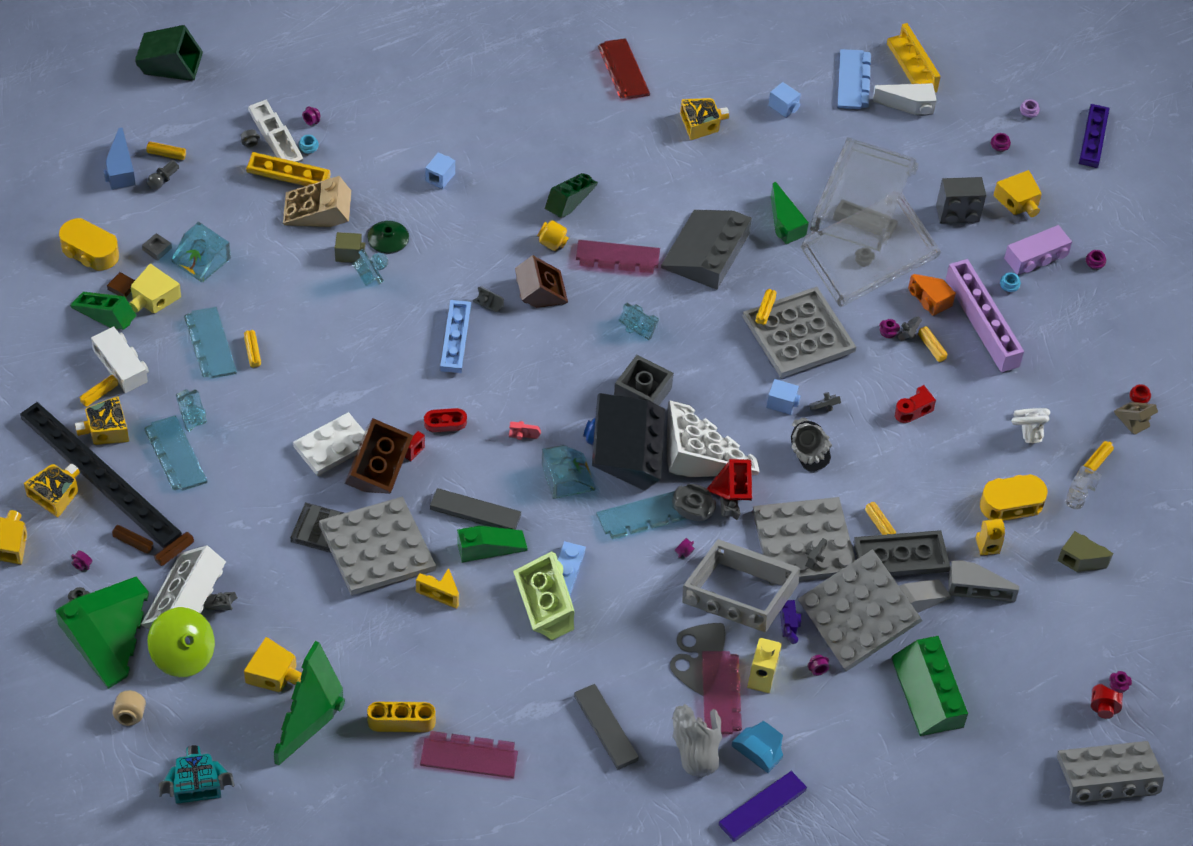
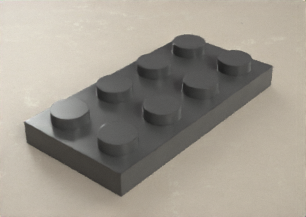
(907, 552)

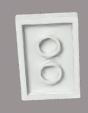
(330, 444)

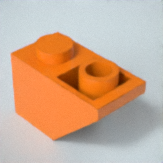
(932, 293)

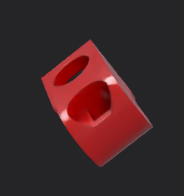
(915, 406)

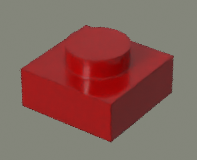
(416, 446)

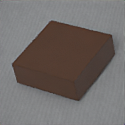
(120, 285)

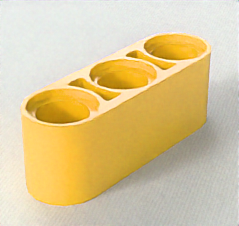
(391, 710)

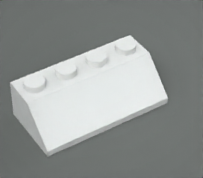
(187, 582)

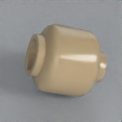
(129, 707)

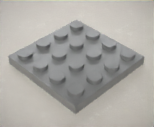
(800, 333)
(793, 527)
(377, 545)
(859, 610)

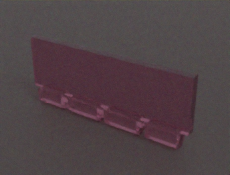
(611, 253)
(722, 689)
(465, 757)

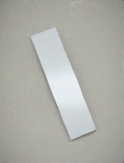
(274, 132)

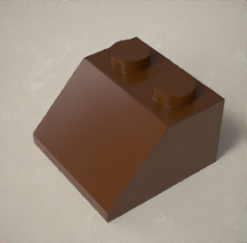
(540, 283)

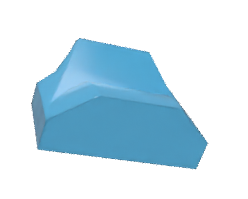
(760, 745)

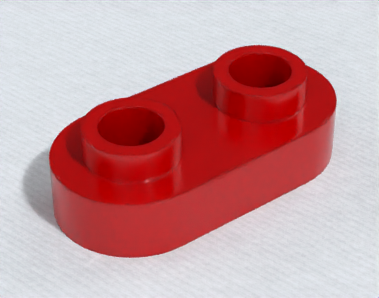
(445, 420)

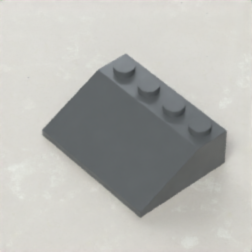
(708, 246)

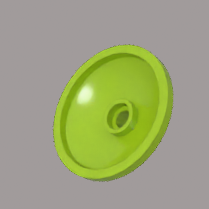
(168, 642)

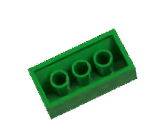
(930, 686)

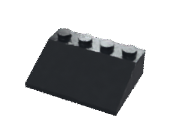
(629, 439)

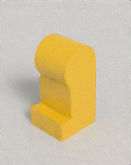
(991, 534)

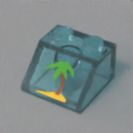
(201, 252)
(566, 471)

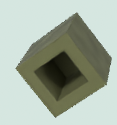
(347, 247)

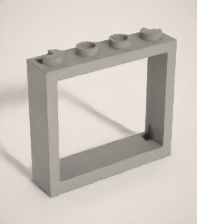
(747, 562)

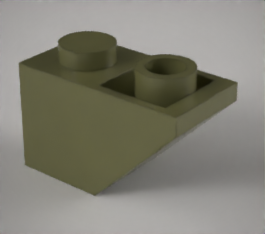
(1083, 554)

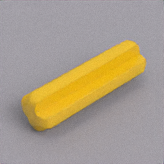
(166, 150)
(766, 306)
(932, 344)
(252, 348)
(98, 390)
(1099, 456)
(879, 519)

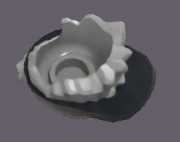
(810, 444)

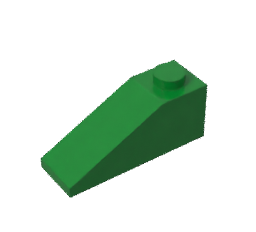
(788, 220)
(105, 309)
(488, 542)

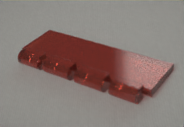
(623, 69)

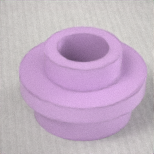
(1029, 108)

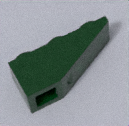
(569, 194)

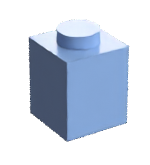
(784, 99)
(440, 170)
(783, 397)

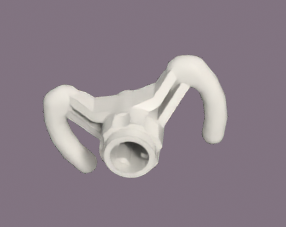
(1032, 423)

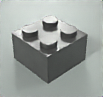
(961, 200)
(644, 381)

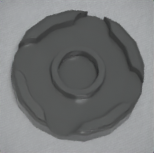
(694, 502)

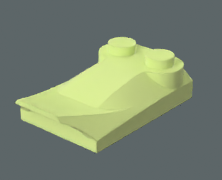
(546, 596)

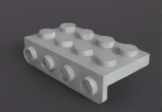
(1111, 771)

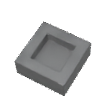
(157, 246)

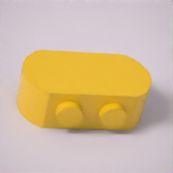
(89, 244)
(1013, 497)

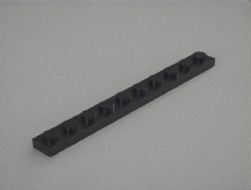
(100, 475)

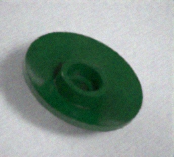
(388, 237)

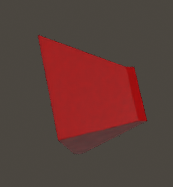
(734, 480)

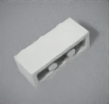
(120, 359)

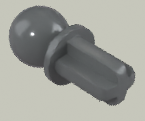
(156, 180)

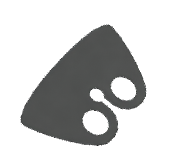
(708, 638)

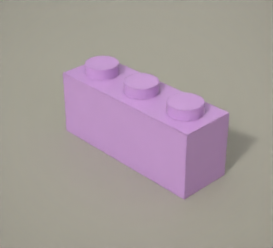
(1038, 250)

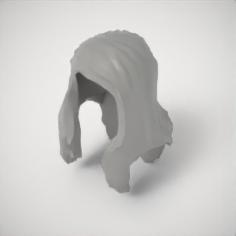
(697, 742)

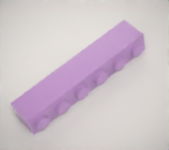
(984, 315)

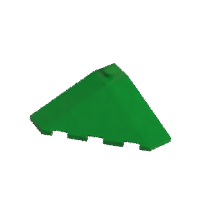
(105, 627)
(313, 704)

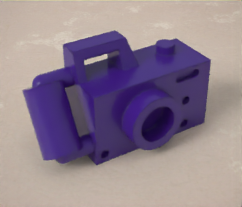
(790, 621)

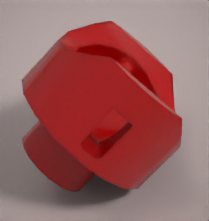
(1106, 701)

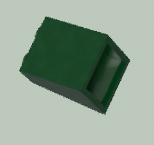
(169, 53)

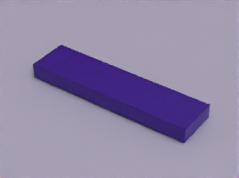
(1094, 136)
(762, 806)

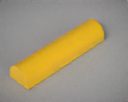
(286, 170)

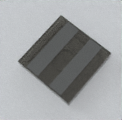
(307, 529)

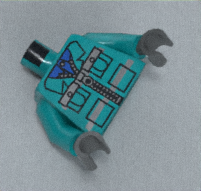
(195, 778)

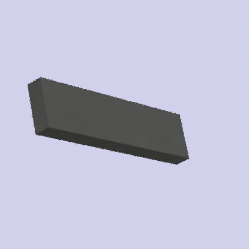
(474, 510)
(606, 726)

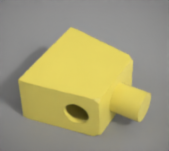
(154, 290)
(765, 659)

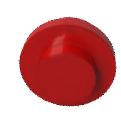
(1140, 394)

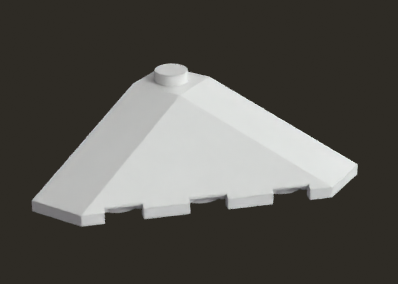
(696, 447)

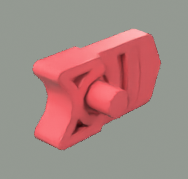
(521, 430)

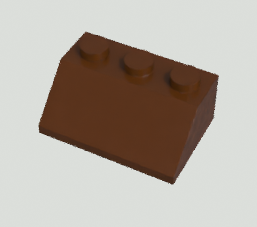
(378, 458)

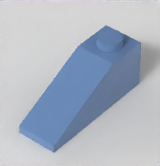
(118, 164)

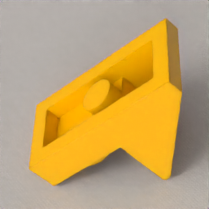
(442, 591)

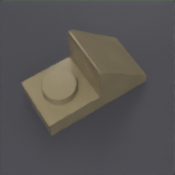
(1136, 415)

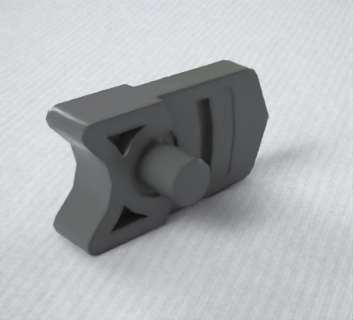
(489, 299)
(909, 329)
(828, 401)
(729, 508)
(815, 554)
(220, 601)

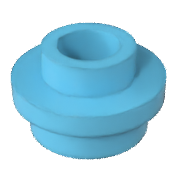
(308, 144)
(1010, 282)

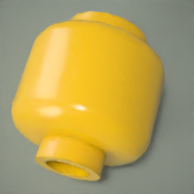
(553, 235)

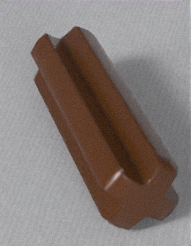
(132, 539)
(174, 548)

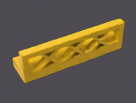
(913, 58)

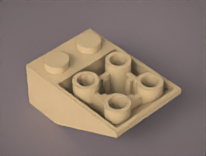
(318, 204)

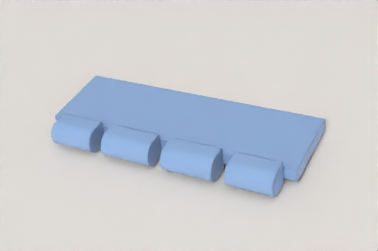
(854, 79)

